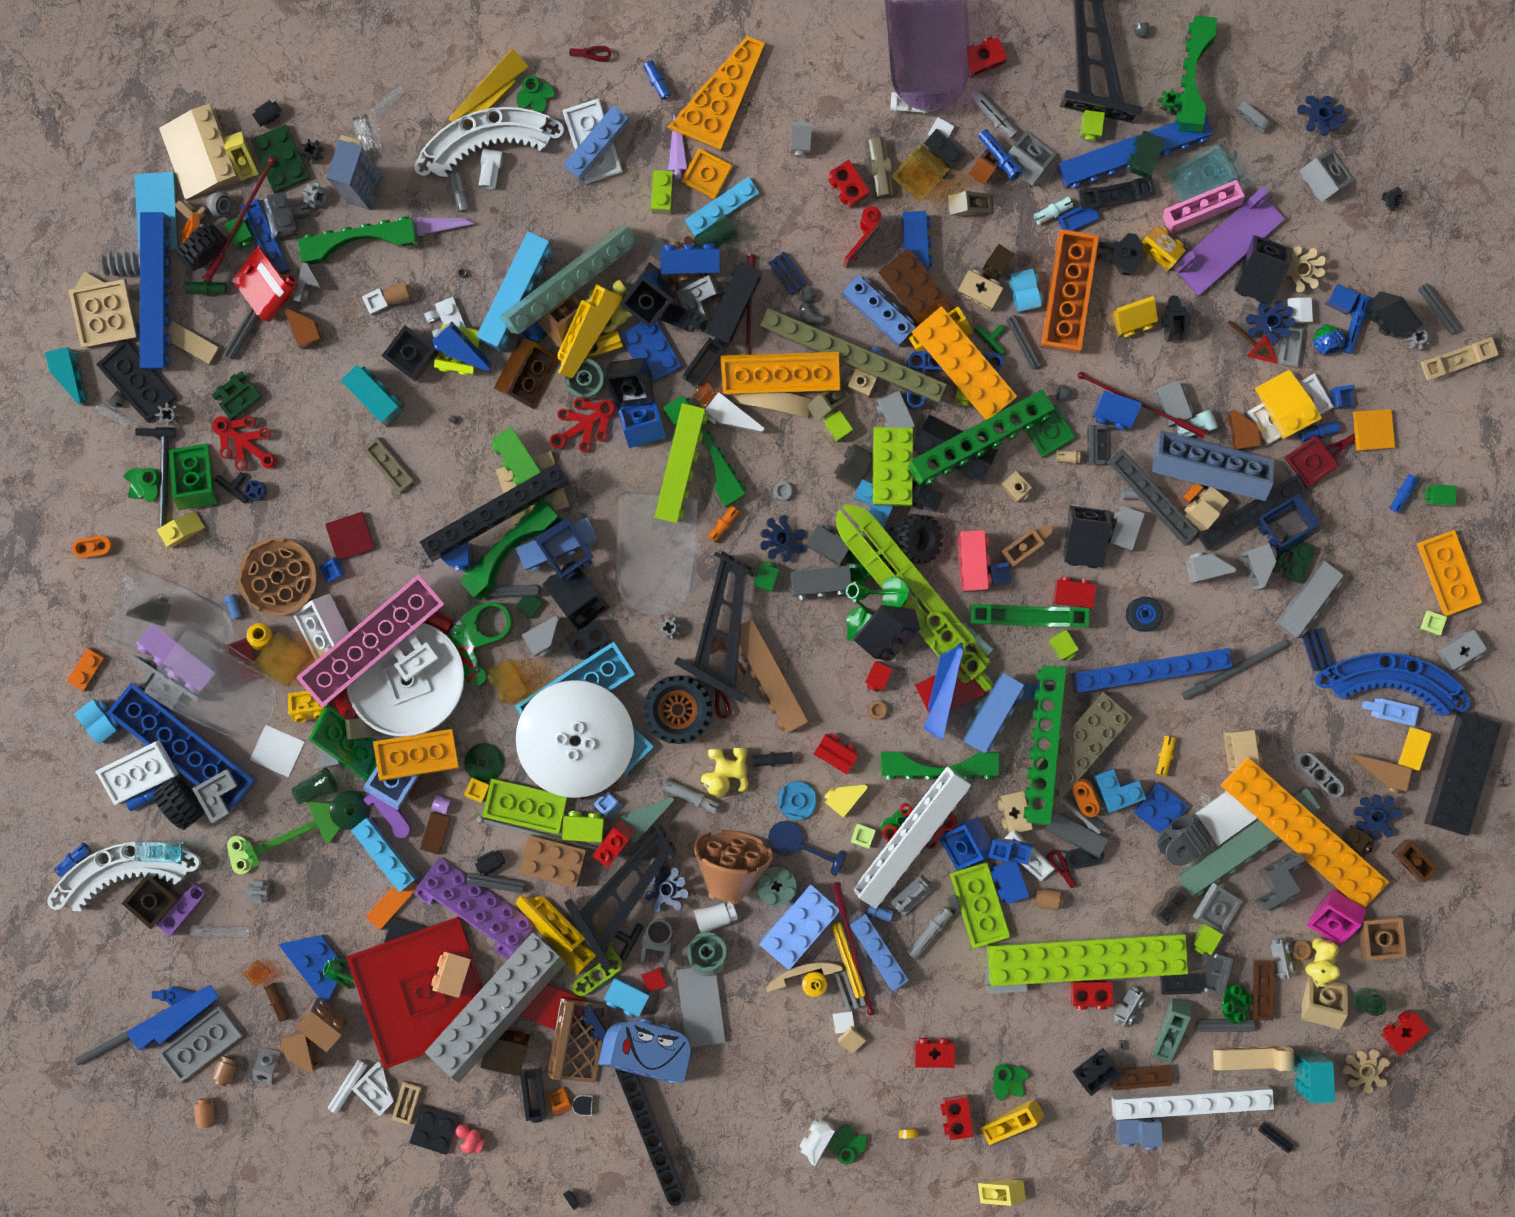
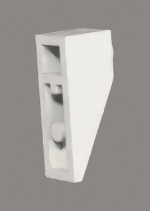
(728, 414)

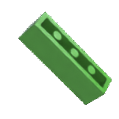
(515, 457)

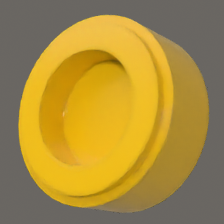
(908, 1133)

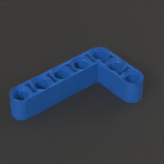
(926, 366)

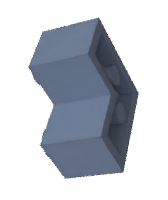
(1139, 1130)

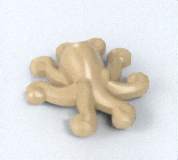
(1305, 269)
(1366, 1069)

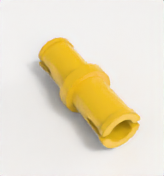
(1165, 756)

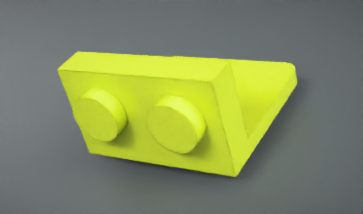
(447, 363)

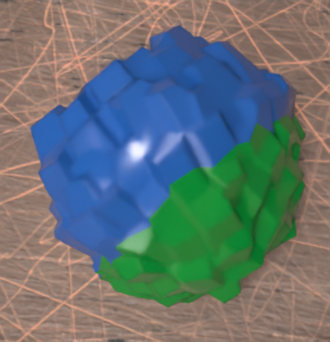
(1328, 339)

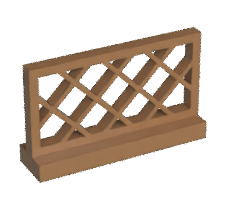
(561, 1042)

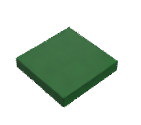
(1051, 433)

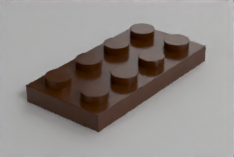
(915, 286)

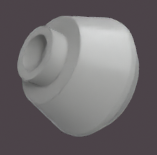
(219, 204)

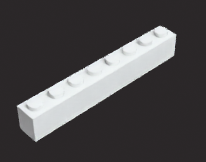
(911, 837)
(1192, 1102)

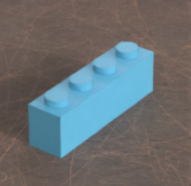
(384, 854)

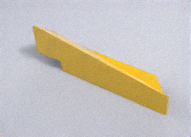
(493, 86)
(586, 328)
(557, 932)

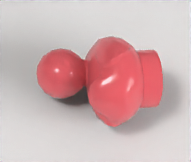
(473, 1139)

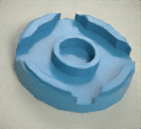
(797, 800)

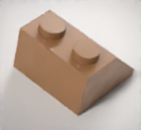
(300, 1051)

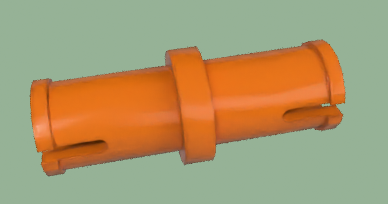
(723, 524)

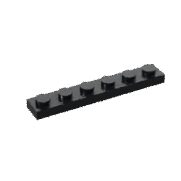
(1250, 513)

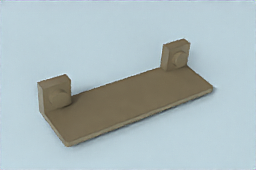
(1084, 743)

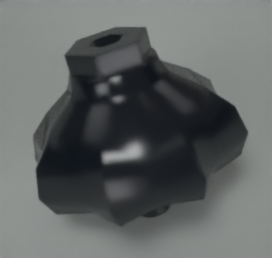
(1393, 198)

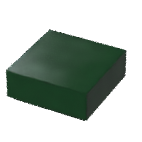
(529, 605)

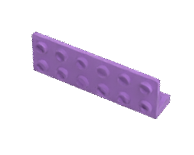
(1228, 242)
(475, 906)

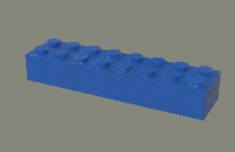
(186, 747)

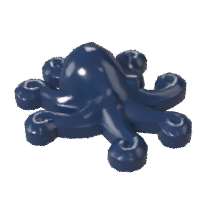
(1323, 114)
(1271, 322)
(781, 538)
(1377, 815)
(667, 889)

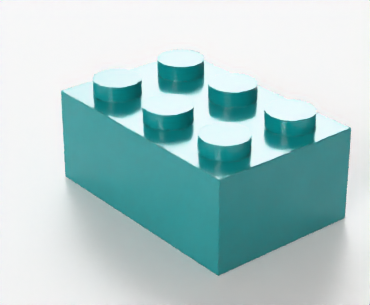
(372, 394)
(1314, 1078)

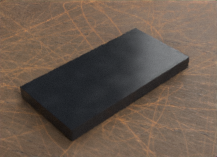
(139, 386)

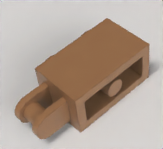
(1025, 545)

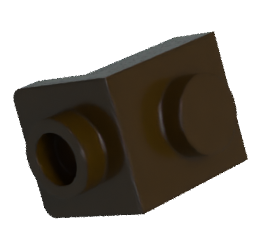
(1358, 841)

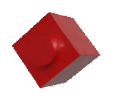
(878, 676)

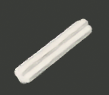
(347, 1086)

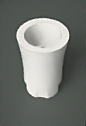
(715, 916)

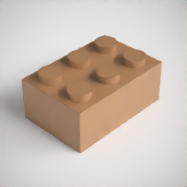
(553, 861)

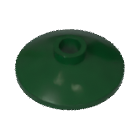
(491, 755)
(347, 800)

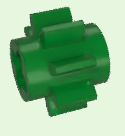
(1171, 106)

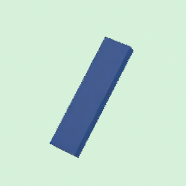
(261, 231)

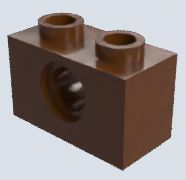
(1414, 861)

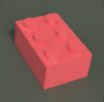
(973, 561)

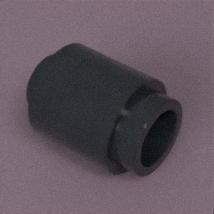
(267, 113)
(490, 862)

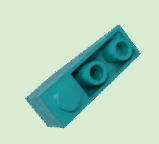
(64, 368)

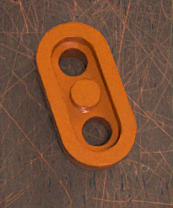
(92, 547)
(1086, 799)

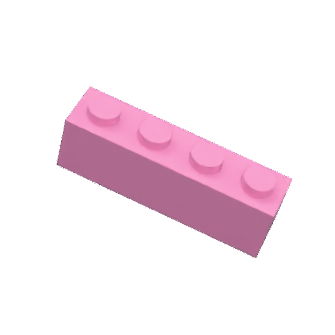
(1203, 207)

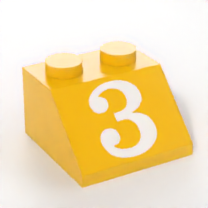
(1162, 247)

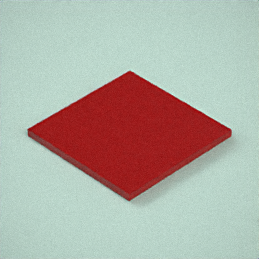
(398, 991)

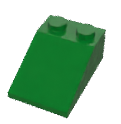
(192, 477)

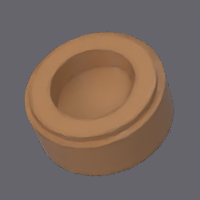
(877, 710)
(1301, 950)

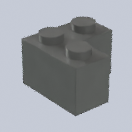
(827, 544)

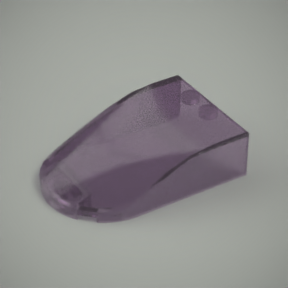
(928, 51)

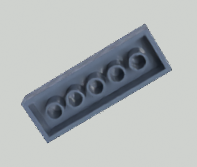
(354, 175)
(1213, 465)

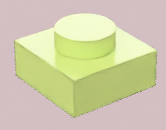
(1433, 623)
(862, 835)

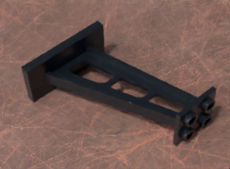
(1084, 99)
(727, 680)
(600, 940)

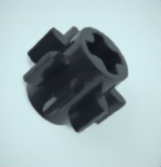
(307, 149)

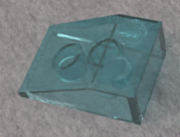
(1203, 173)

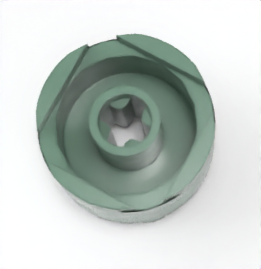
(588, 390)
(771, 895)
(697, 950)

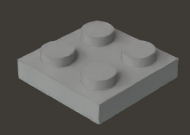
(1217, 908)

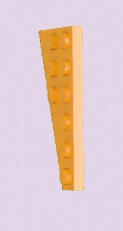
(714, 106)

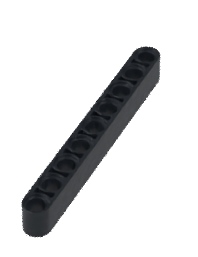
(651, 1130)

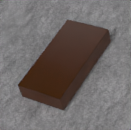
(426, 784)
(435, 833)

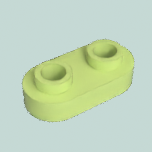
(238, 855)

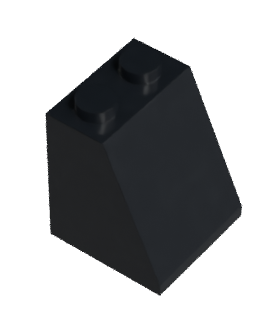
(1262, 270)
(649, 295)
(1086, 536)
(576, 597)

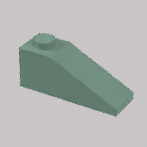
(643, 818)
(1172, 1029)

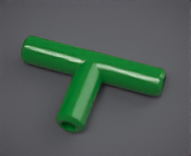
(990, 339)

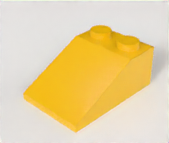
(1287, 404)

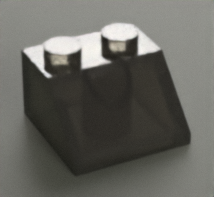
(153, 609)

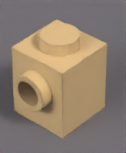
(860, 382)
(1016, 487)

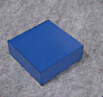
(332, 570)

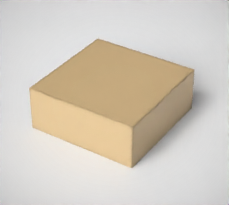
(851, 1039)

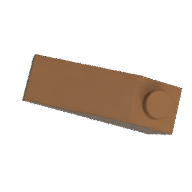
(1385, 773)

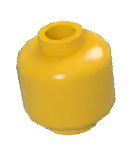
(254, 633)
(817, 977)

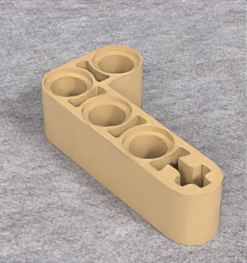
(1255, 1057)

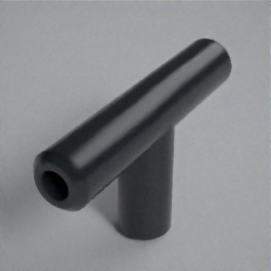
(233, 487)
(629, 940)

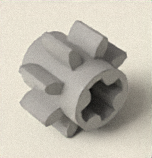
(314, 194)
(1423, 336)
(167, 420)
(664, 625)
(258, 891)

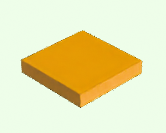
(706, 174)
(1373, 429)

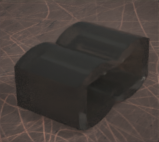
(854, 466)
(1174, 901)

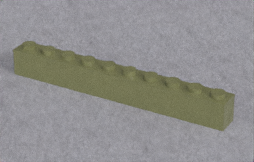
(854, 356)

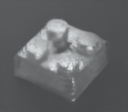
(367, 137)

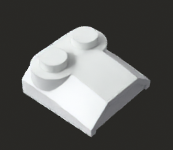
(817, 1140)

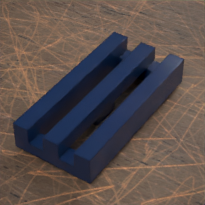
(778, 260)
(1323, 646)

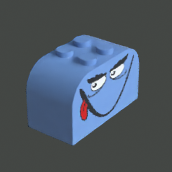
(646, 1050)

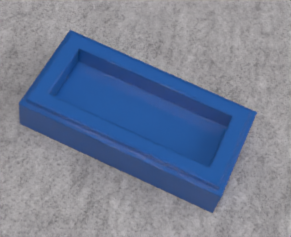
(1077, 219)

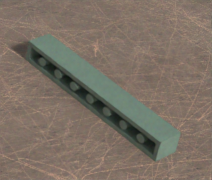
(569, 279)
(1234, 851)

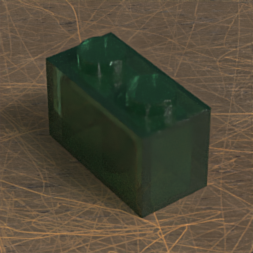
(1145, 154)

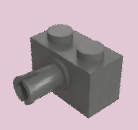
(282, 215)

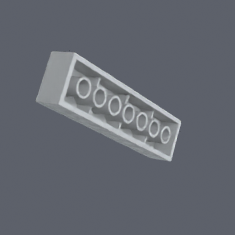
(495, 1007)

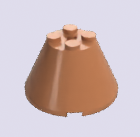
(731, 863)

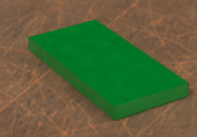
(332, 738)

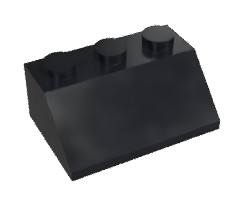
(888, 631)

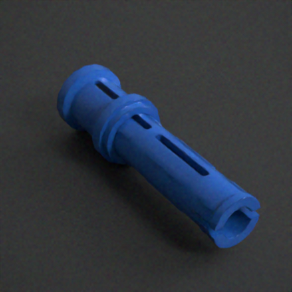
(1006, 161)
(1358, 315)

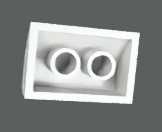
(321, 624)

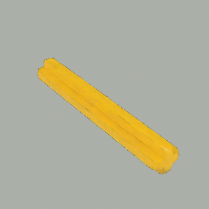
(848, 960)

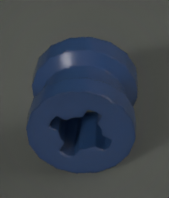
(253, 487)

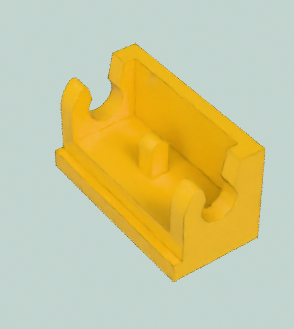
(1414, 749)

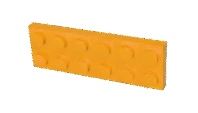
(964, 363)
(780, 372)

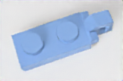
(1392, 711)

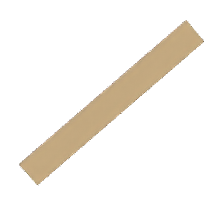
(179, 335)

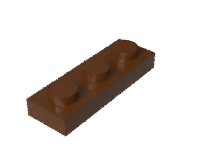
(1263, 990)
(1143, 1077)

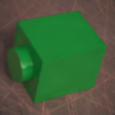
(243, 236)
(1440, 495)
(766, 576)

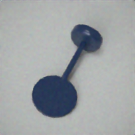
(787, 838)

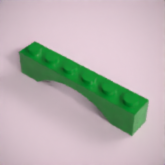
(1193, 109)
(319, 248)
(726, 487)
(483, 575)
(1029, 616)
(980, 764)

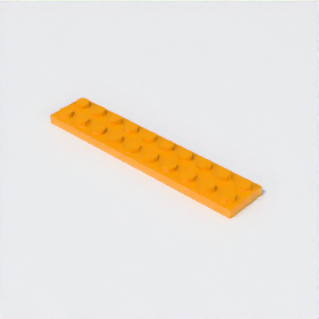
(1304, 833)

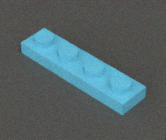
(726, 204)

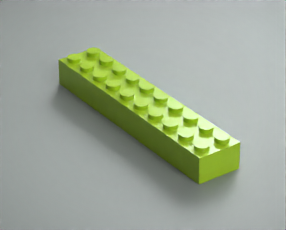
(1087, 959)

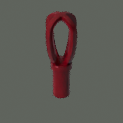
(585, 53)
(1343, 444)
(718, 693)
(1064, 873)

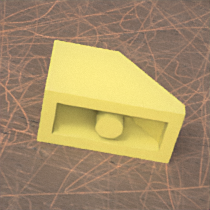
(240, 156)
(181, 529)
(844, 797)
(1002, 1192)

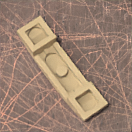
(1459, 358)
(775, 401)
(779, 980)

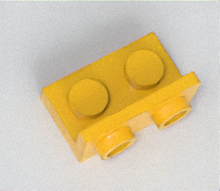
(303, 707)

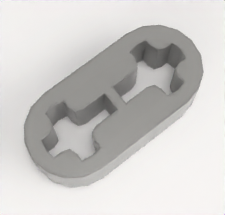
(1252, 117)

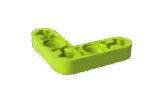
(611, 954)

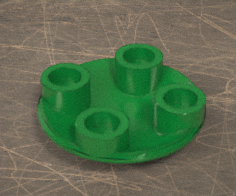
(1236, 1003)

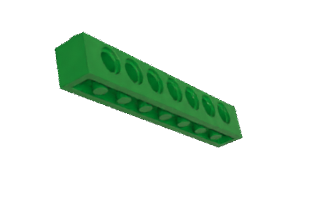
(1037, 402)
(1057, 675)

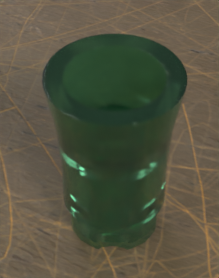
(718, 232)
(315, 787)
(1363, 1002)

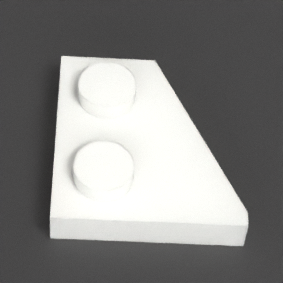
(375, 1089)

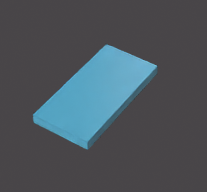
(157, 194)

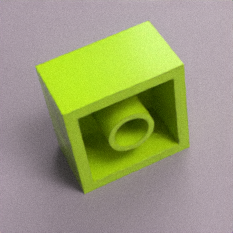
(584, 827)

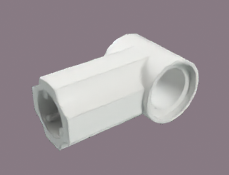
(491, 163)

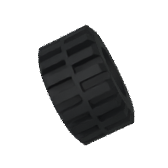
(178, 803)

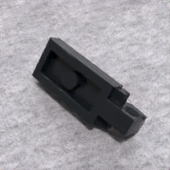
(682, 318)

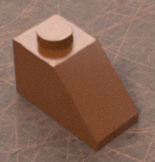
(984, 167)
(304, 329)
(1243, 431)

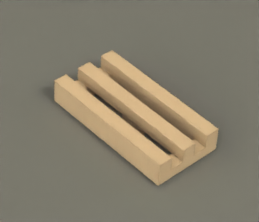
(418, 1090)

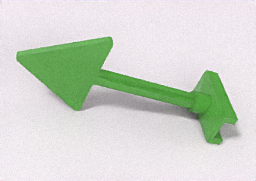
(321, 820)

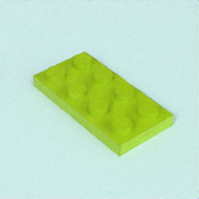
(890, 466)
(524, 806)
(979, 905)

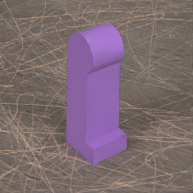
(397, 820)
(182, 909)

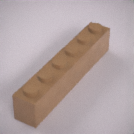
(770, 677)

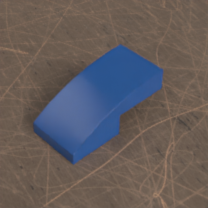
(1010, 849)

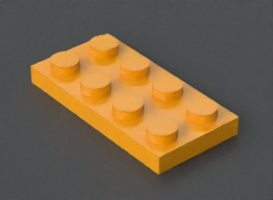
(1449, 573)
(415, 755)

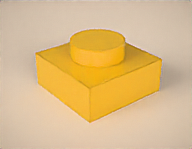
(476, 790)

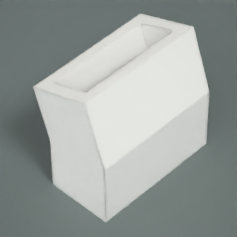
(1301, 310)

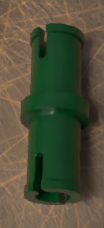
(206, 287)

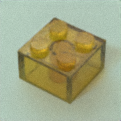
(920, 172)
(283, 659)
(508, 681)

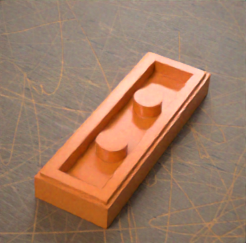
(390, 905)

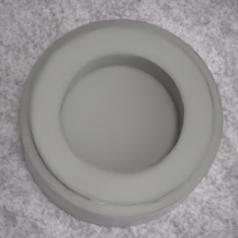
(782, 491)

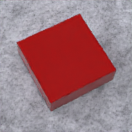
(654, 980)

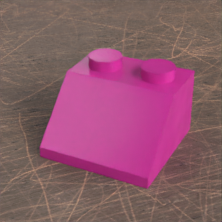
(1337, 917)

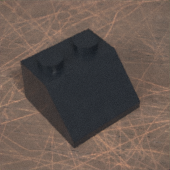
(1392, 315)
(630, 381)

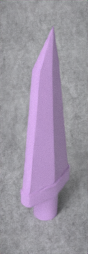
(677, 155)
(433, 225)

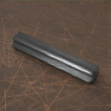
(1439, 308)
(241, 334)
(1024, 342)
(514, 591)
(495, 883)
(1225, 1026)

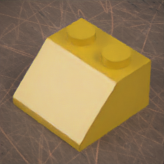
(1135, 317)

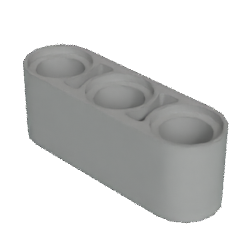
(1310, 770)

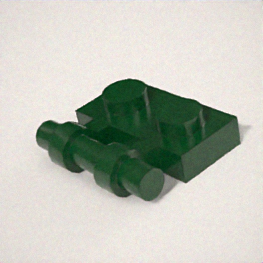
(239, 400)
(1298, 563)

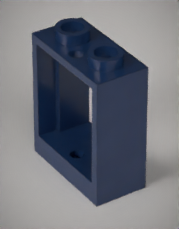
(1305, 514)
(553, 532)

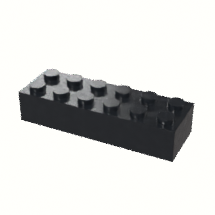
(1462, 773)

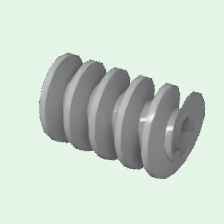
(121, 265)

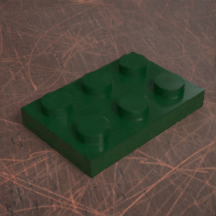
(289, 165)

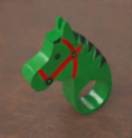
(469, 638)

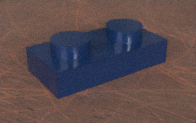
(592, 1019)

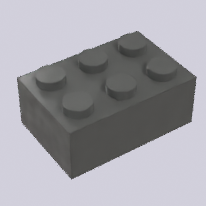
(820, 582)

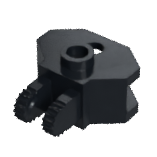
(1121, 253)
(1175, 319)
(925, 497)

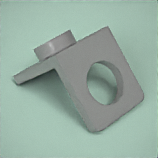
(265, 1065)

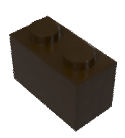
(997, 262)

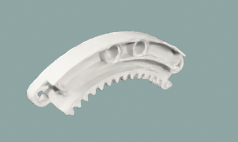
(455, 141)
(93, 874)

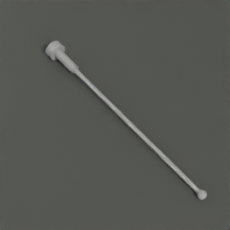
(645, 861)

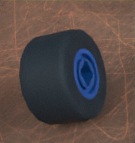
(1139, 618)

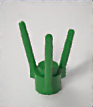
(334, 970)

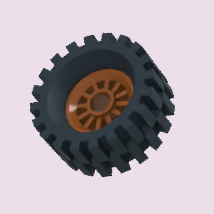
(667, 730)

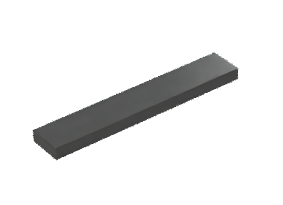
(1153, 497)

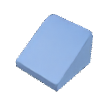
(608, 805)

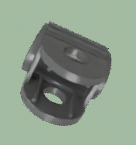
(1187, 838)
(664, 947)

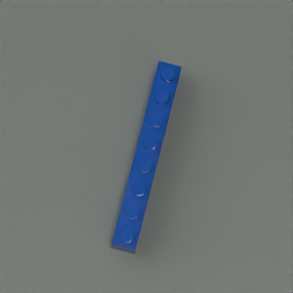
(1114, 156)
(154, 291)
(1151, 670)

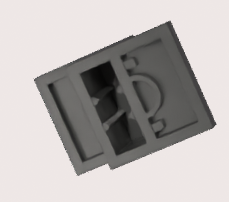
(1280, 881)

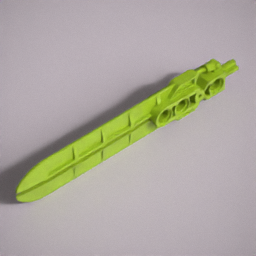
(917, 584)

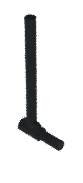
(164, 435)

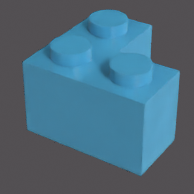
(864, 495)
(1115, 795)

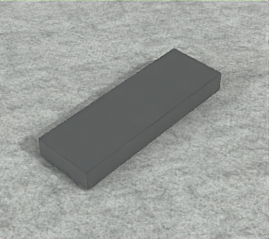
(1077, 835)

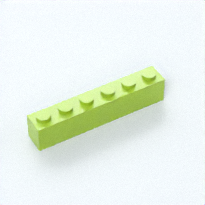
(679, 463)

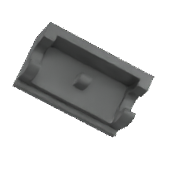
(1097, 445)
(1216, 974)

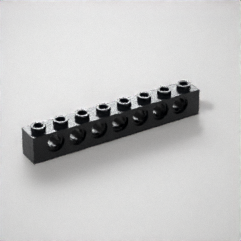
(494, 512)

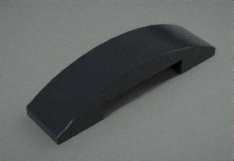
(1116, 194)

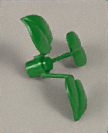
(894, 594)

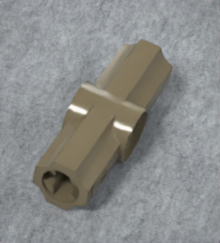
(880, 167)

